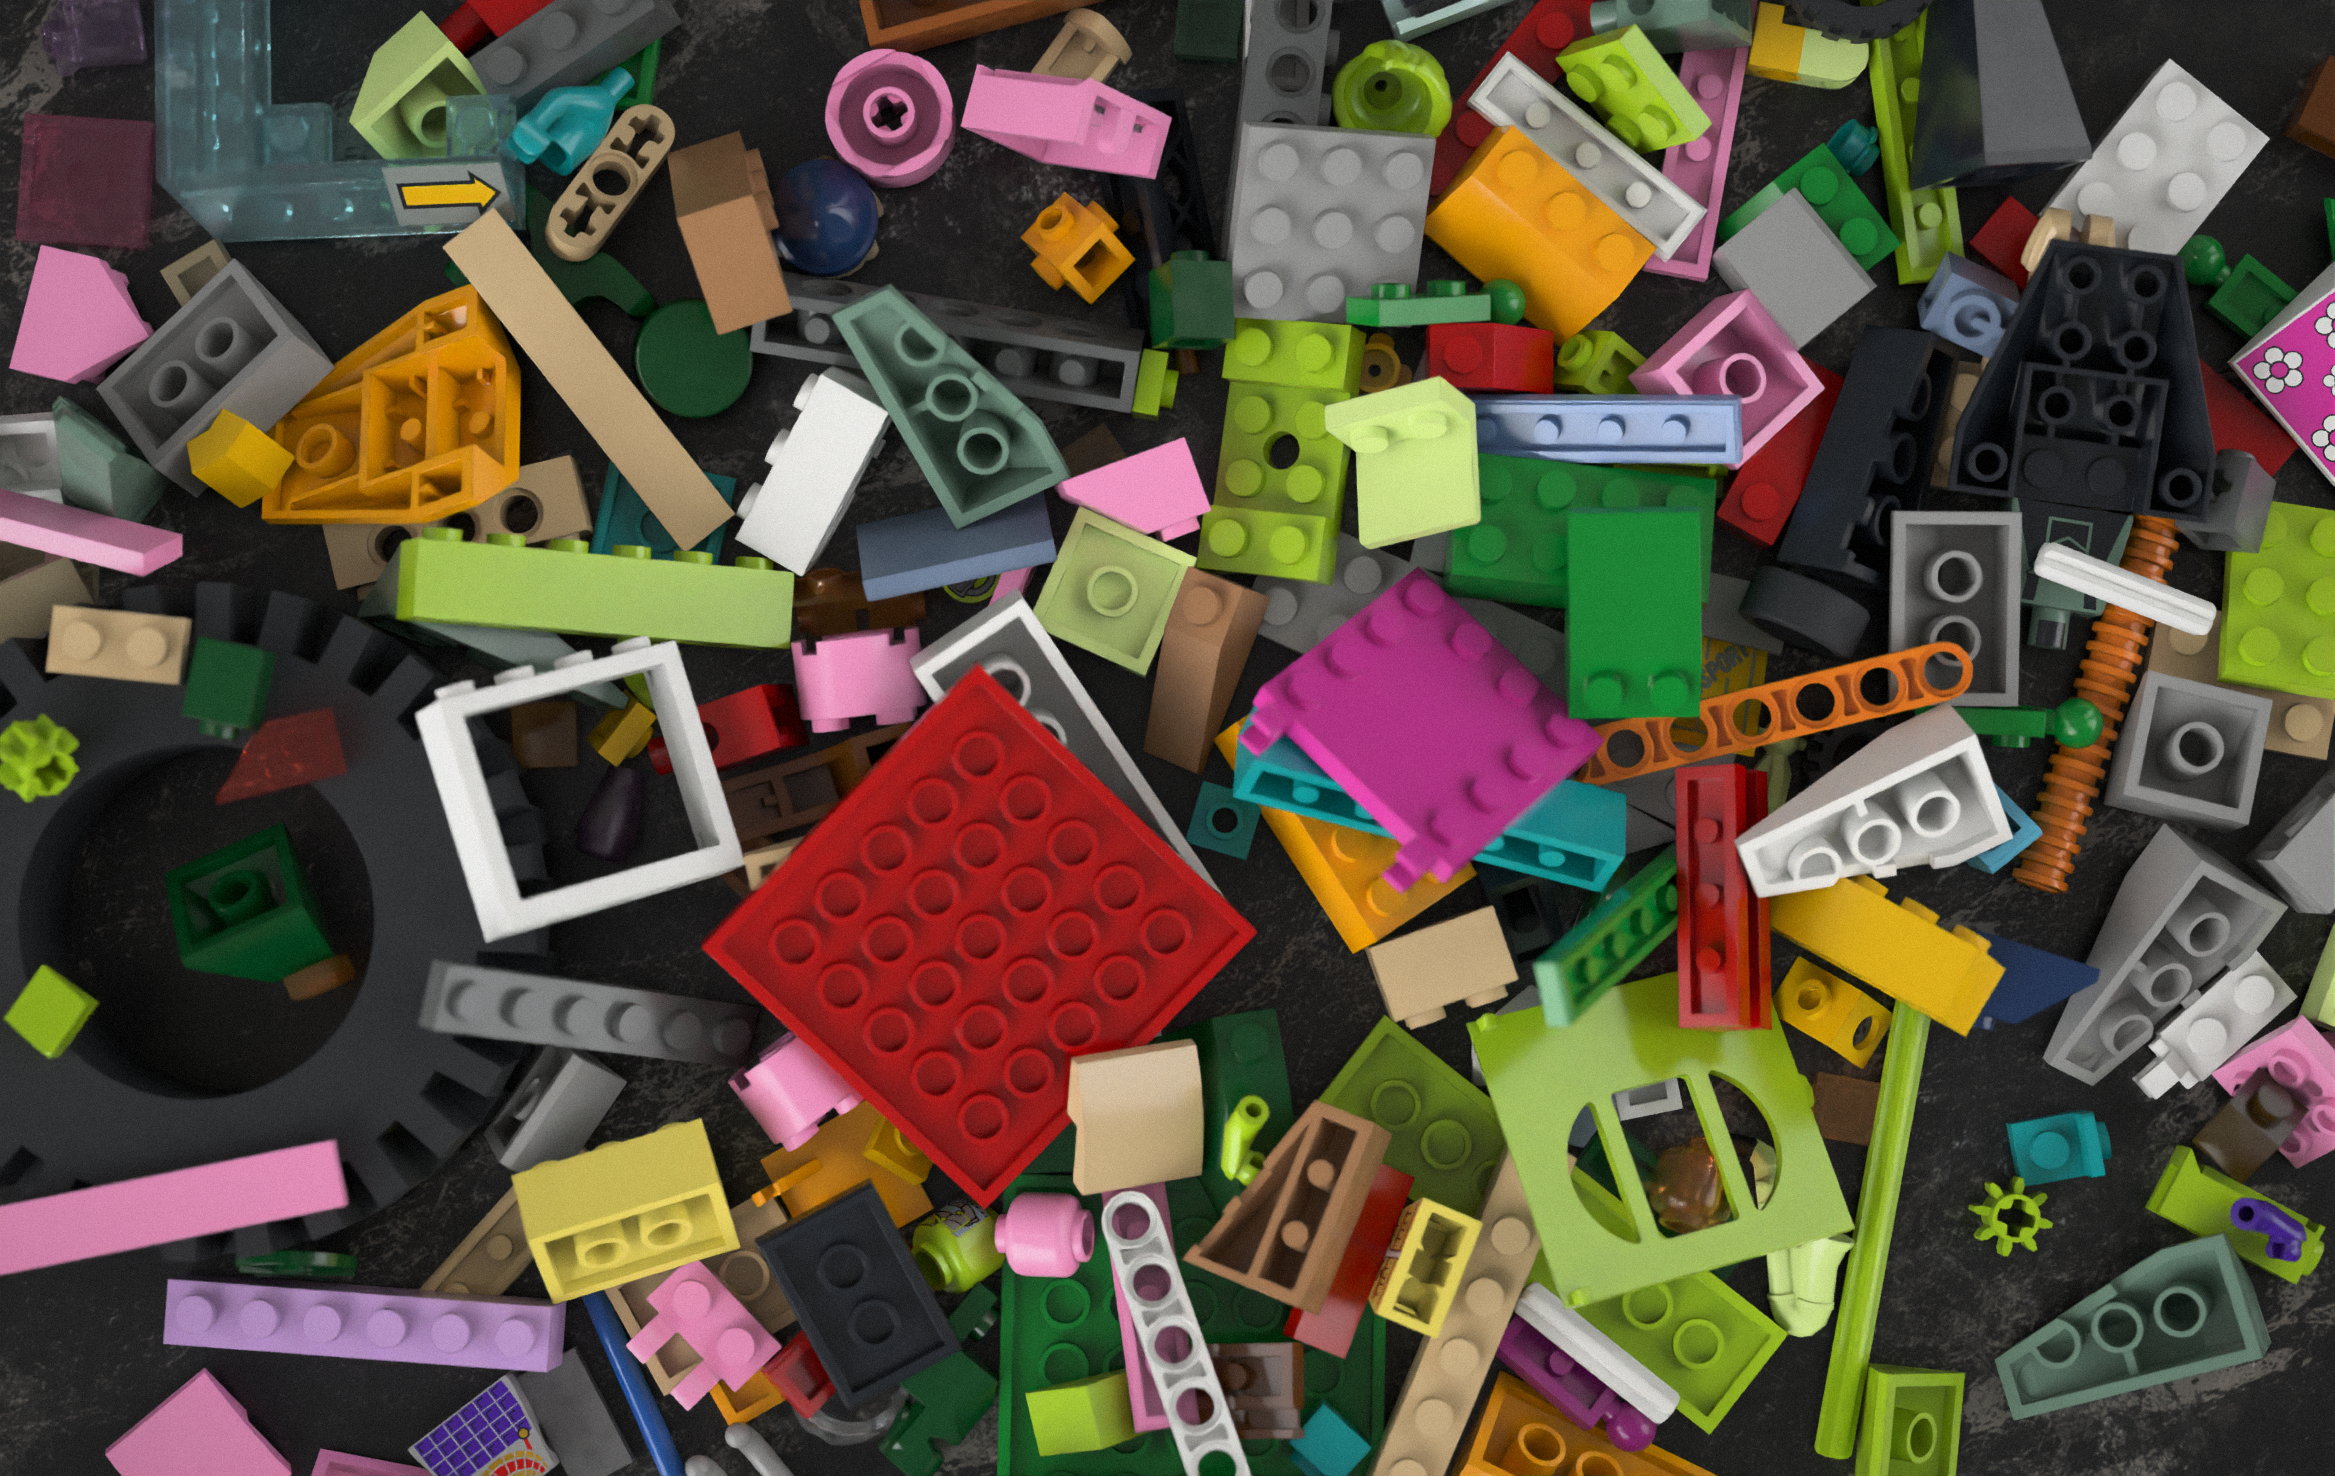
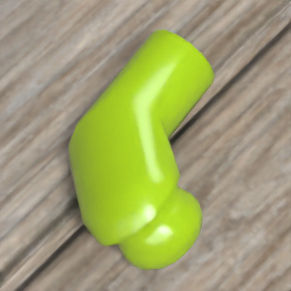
(1239, 1135)

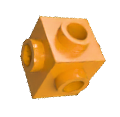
(1077, 247)

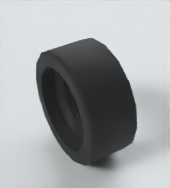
(1804, 613)

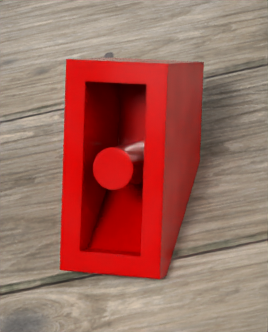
(1490, 358)

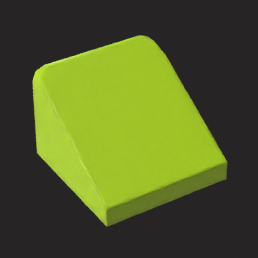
(50, 1012)

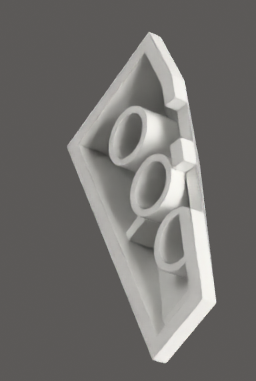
(1892, 805)

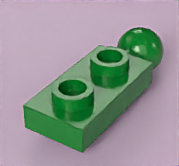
(2243, 295)
(1444, 302)
(2074, 722)

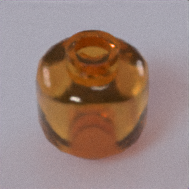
(1689, 1188)

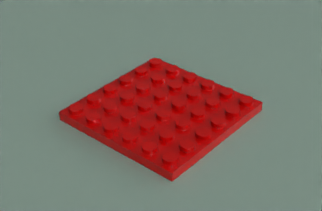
(976, 932)

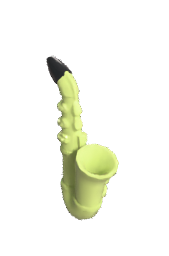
(1801, 1276)

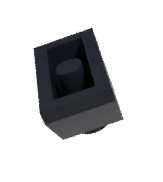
(1523, 909)

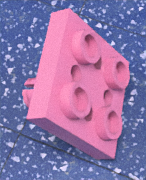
(2303, 1066)

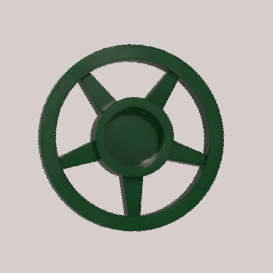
(299, 1264)

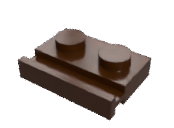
(1259, 1387)

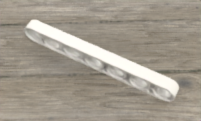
(1171, 1311)

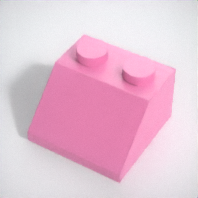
(1734, 351)
(1144, 492)

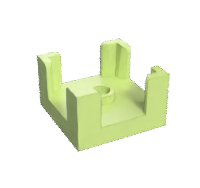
(1112, 591)

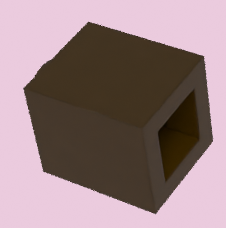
(2250, 1125)

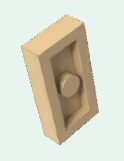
(118, 645)

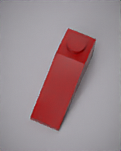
(1773, 478)

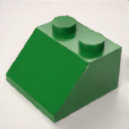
(1833, 198)

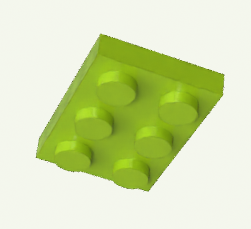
(2282, 606)

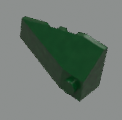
(1236, 1060)

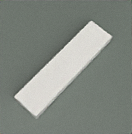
(1589, 153)

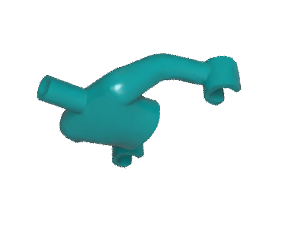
(569, 123)

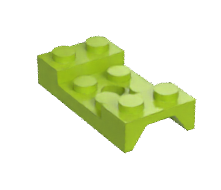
(1279, 386)

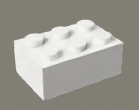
(2161, 164)

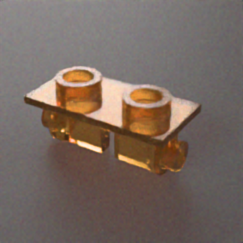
(829, 602)

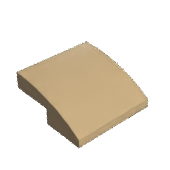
(1136, 1116)

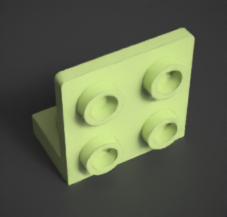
(1411, 460)

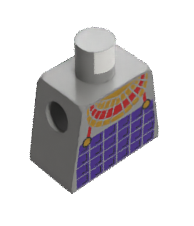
(489, 1437)

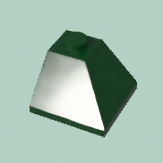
(249, 910)

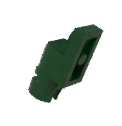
(947, 1394)

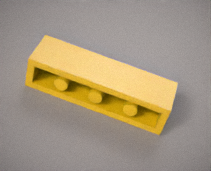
(1892, 947)

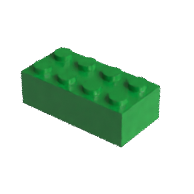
(1522, 531)

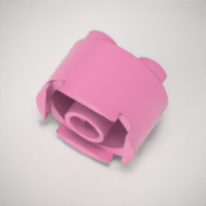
(905, 84)
(858, 677)
(792, 1091)

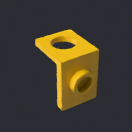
(1830, 1011)

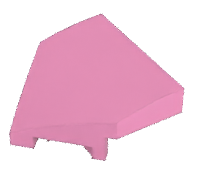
(76, 319)

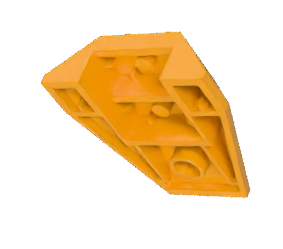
(406, 423)

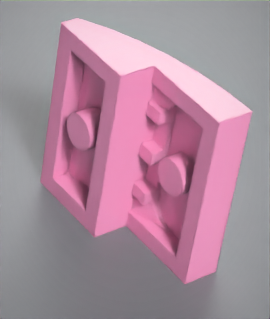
(196, 1434)

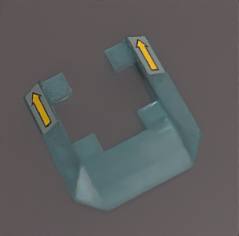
(270, 168)

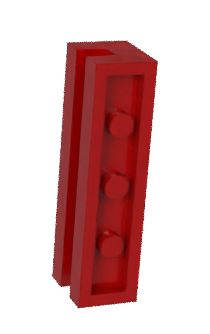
(1719, 916)

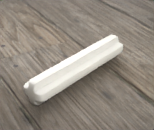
(2124, 589)
(1597, 1353)

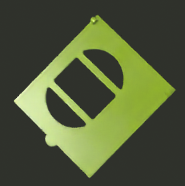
(1624, 1043)

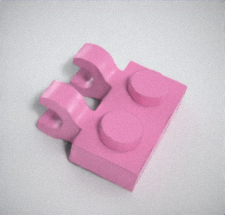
(713, 1324)

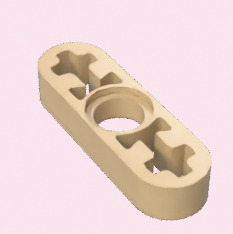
(607, 208)

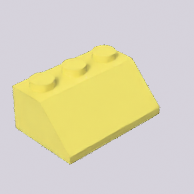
(625, 1211)

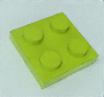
(1633, 90)

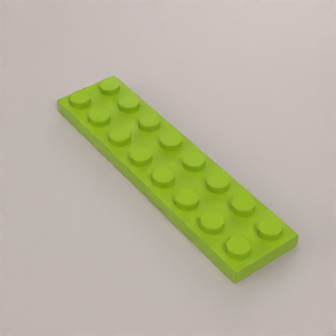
(1449, 1138)

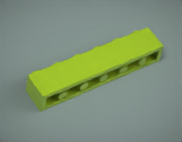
(594, 593)

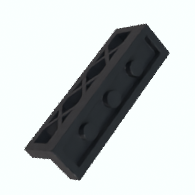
(1150, 215)

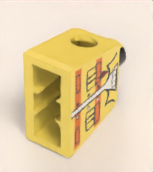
(1424, 1266)

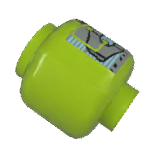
(957, 1246)

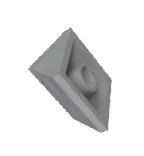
(1793, 269)
(553, 1108)

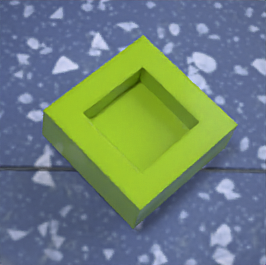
(1154, 386)

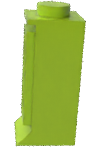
(2202, 1202)

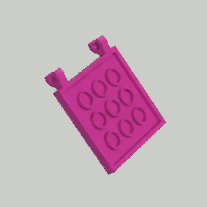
(1425, 726)

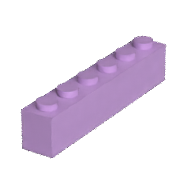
(364, 1322)

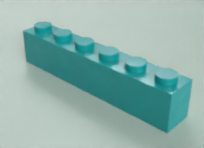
(1567, 837)

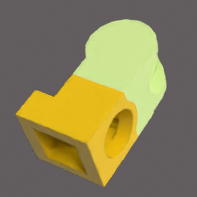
(1801, 53)

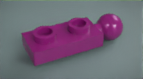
(1572, 1386)

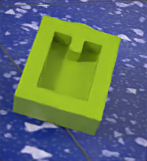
(1596, 364)

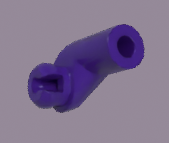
(2265, 1218)

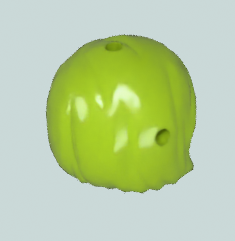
(1413, 90)

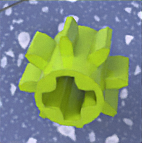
(36, 758)
(2016, 1232)

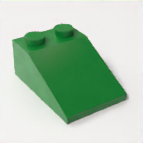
(1633, 612)

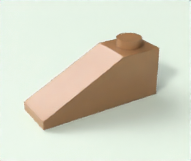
(1200, 665)

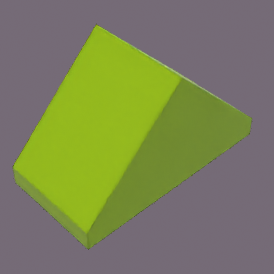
(1082, 1414)

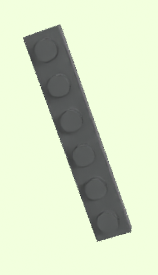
(587, 1014)

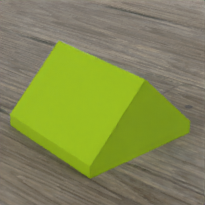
(1909, 1421)

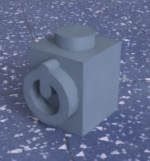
(1967, 304)

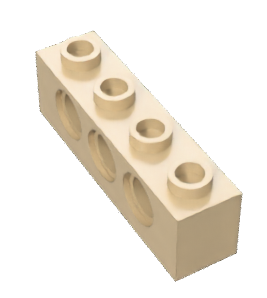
(551, 484)

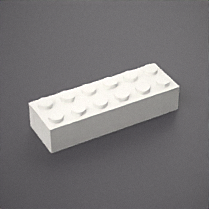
(1027, 663)

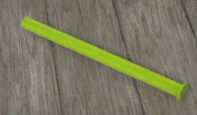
(1872, 1232)

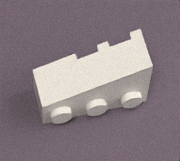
(814, 469)

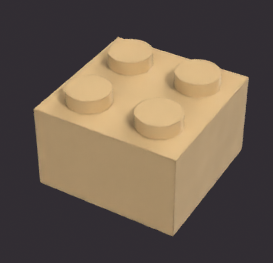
(1441, 965)

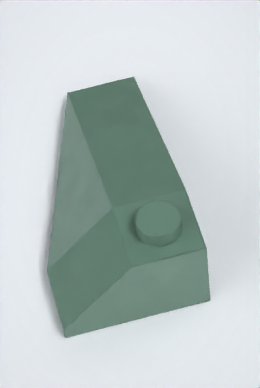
(956, 418)
(102, 468)
(486, 646)
(2154, 1324)

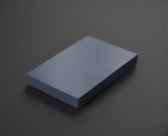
(929, 552)

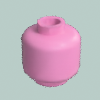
(1045, 1234)

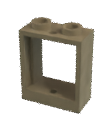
(34, 583)

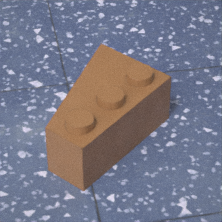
(727, 228)
(1299, 1210)

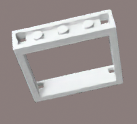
(474, 821)

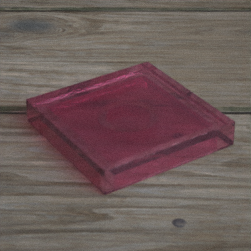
(85, 181)

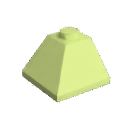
(406, 91)

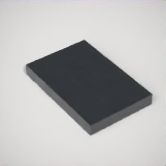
(858, 1293)

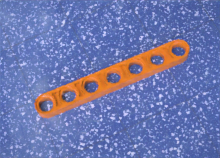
(1785, 717)

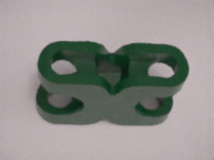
(582, 282)

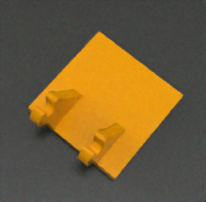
(834, 1163)

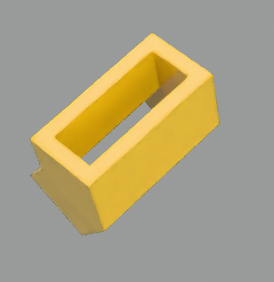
(238, 459)

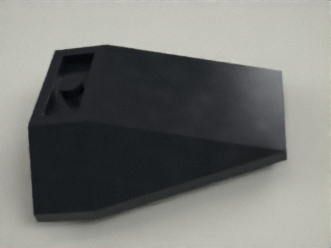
(2093, 391)

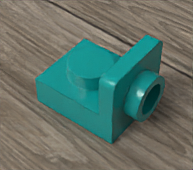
(2059, 1147)

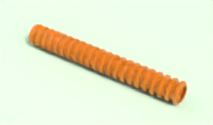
(2104, 684)

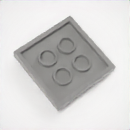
(1325, 217)

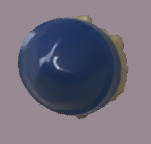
(826, 219)

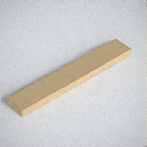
(588, 379)

